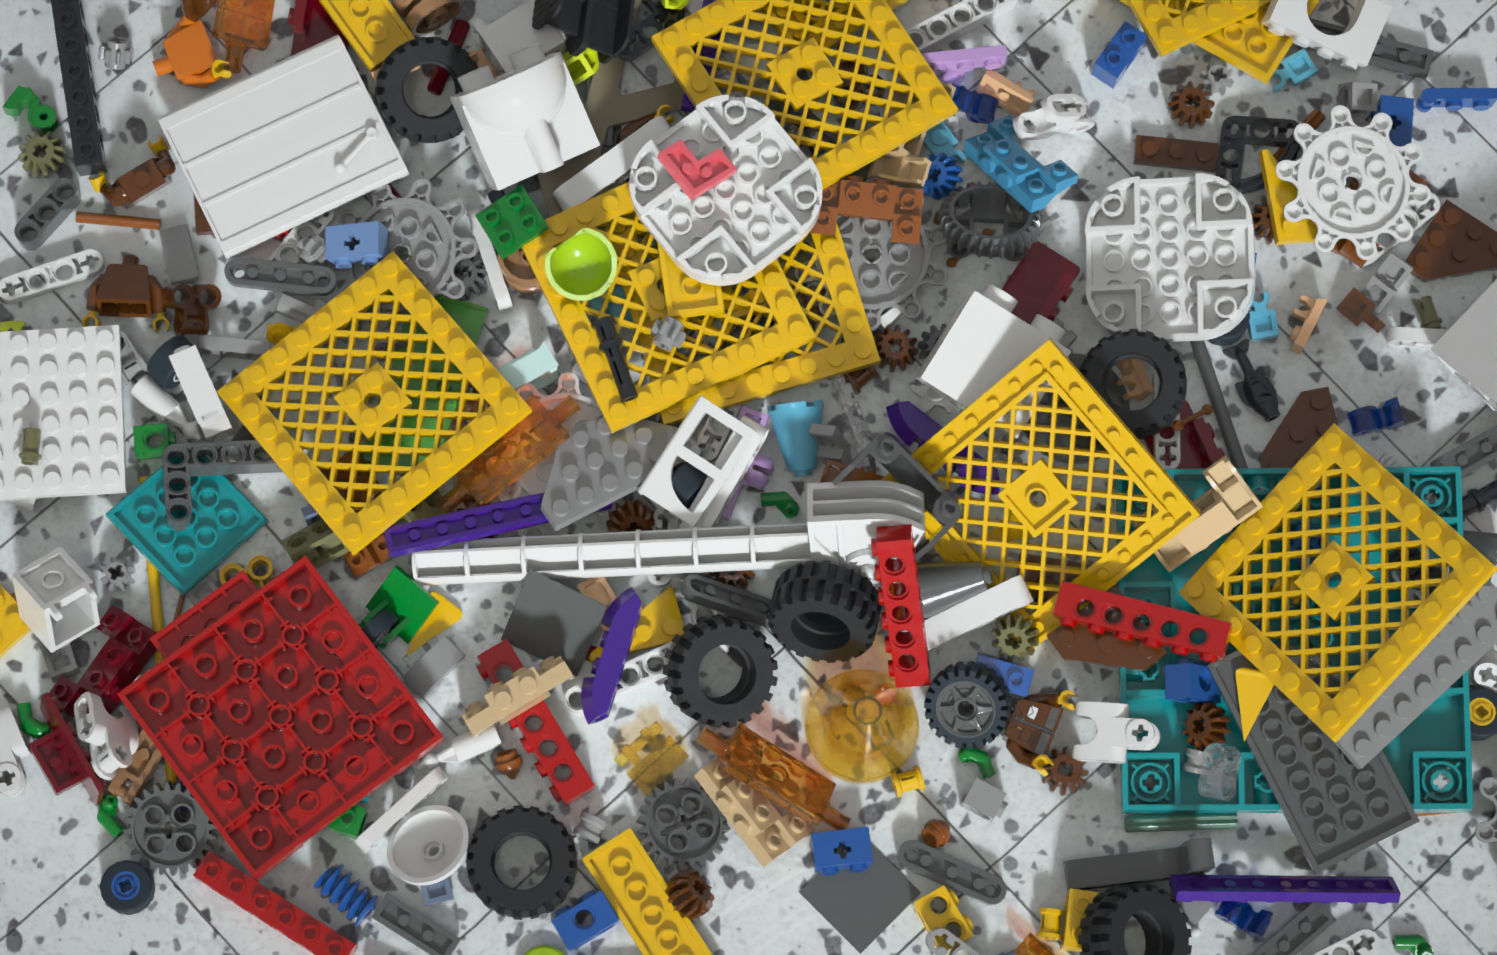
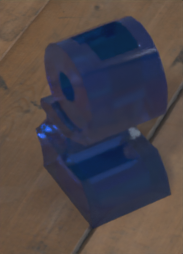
(976, 106)
(1371, 419)
(1244, 918)

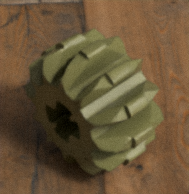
(47, 144)
(1010, 645)

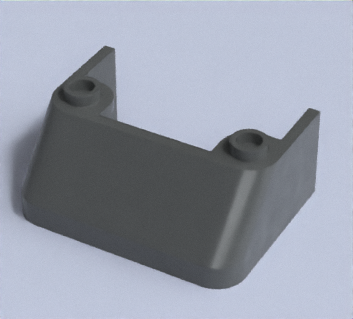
(912, 472)

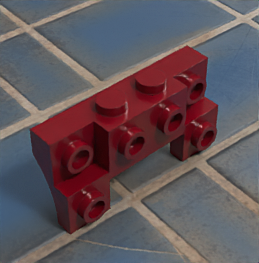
(114, 665)

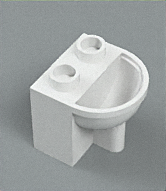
(523, 117)
(982, 347)
(1471, 347)

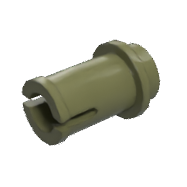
(1428, 313)
(30, 446)

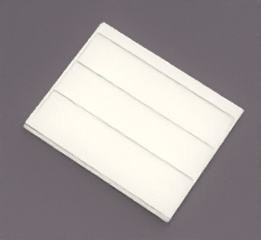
(271, 142)

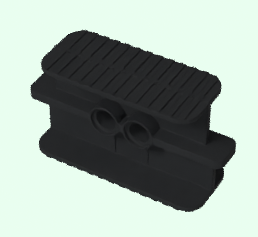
(592, 24)

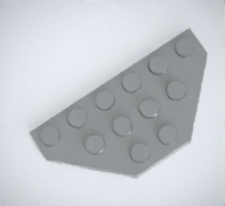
(603, 467)

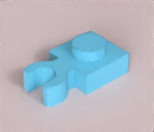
(1295, 69)
(940, 139)
(1262, 320)

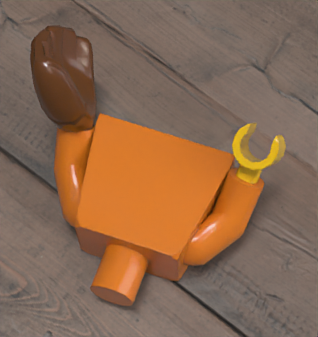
(190, 49)

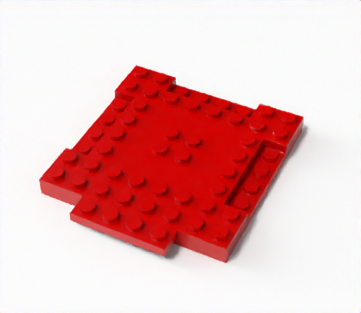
(276, 712)

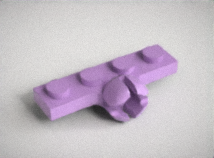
(952, 64)
(761, 463)

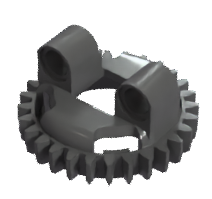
(987, 206)

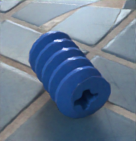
(346, 893)

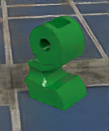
(39, 116)

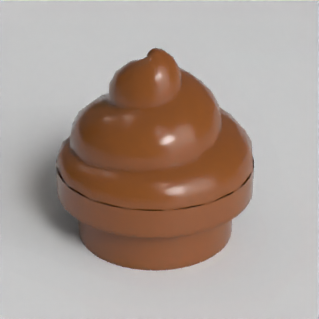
(508, 763)
(936, 833)

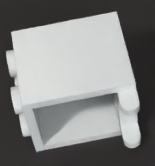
(514, 33)
(56, 599)

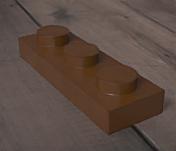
(1175, 153)

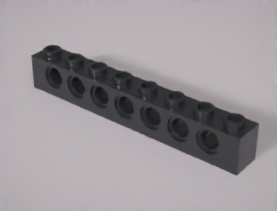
(79, 86)

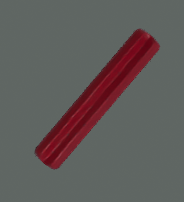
(440, 75)

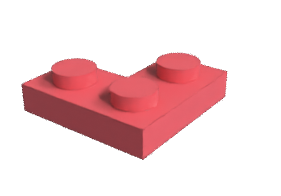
(693, 175)

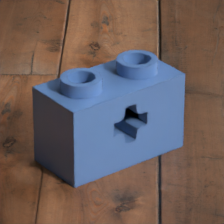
(343, 244)

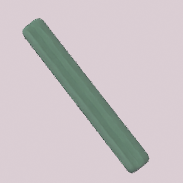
(1180, 822)

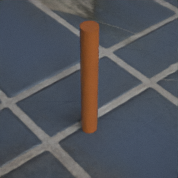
(118, 220)

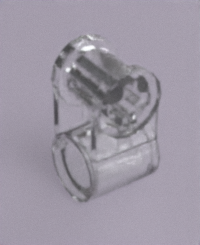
(1219, 774)

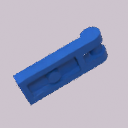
(1456, 98)

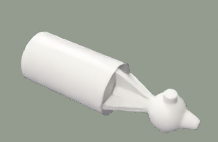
(164, 406)
(462, 748)

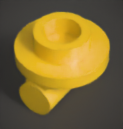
(278, 331)

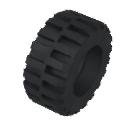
(391, 81)
(1161, 357)
(824, 611)
(754, 680)
(510, 824)
(1155, 911)

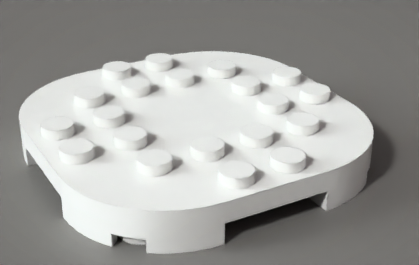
(745, 218)
(1170, 257)

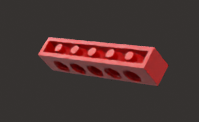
(899, 543)
(1073, 596)
(579, 782)
(271, 908)

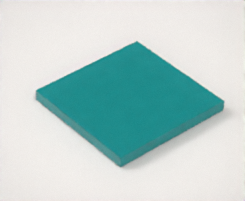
(218, 527)

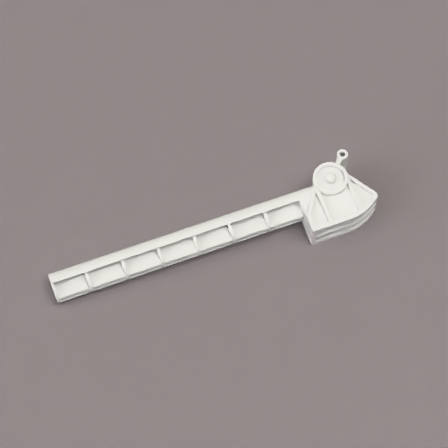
(837, 530)

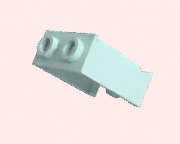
(532, 367)

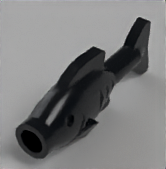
(1256, 389)

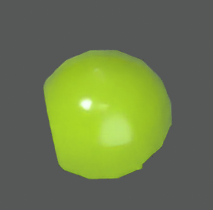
(582, 265)

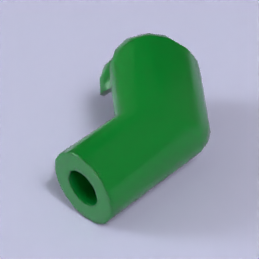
(782, 501)
(29, 724)
(978, 757)
(107, 815)
(1414, 943)

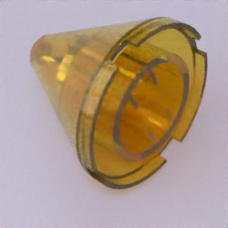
(861, 726)

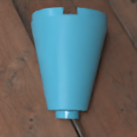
(791, 427)

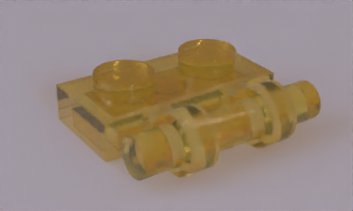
(657, 764)

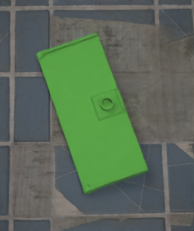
(471, 320)

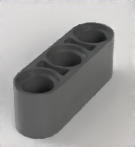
(49, 201)

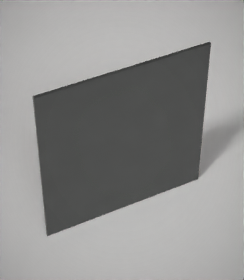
(553, 621)
(861, 902)

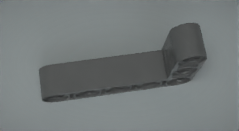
(217, 466)
(1190, 858)

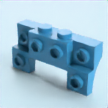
(1015, 168)

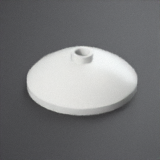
(420, 837)

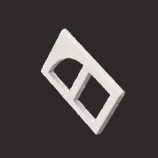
(659, 484)

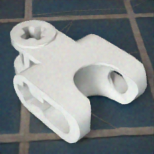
(1057, 116)
(1114, 733)
(111, 736)
(12, 748)

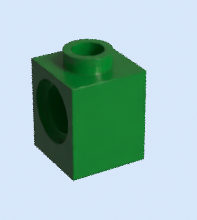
(142, 436)
(350, 823)

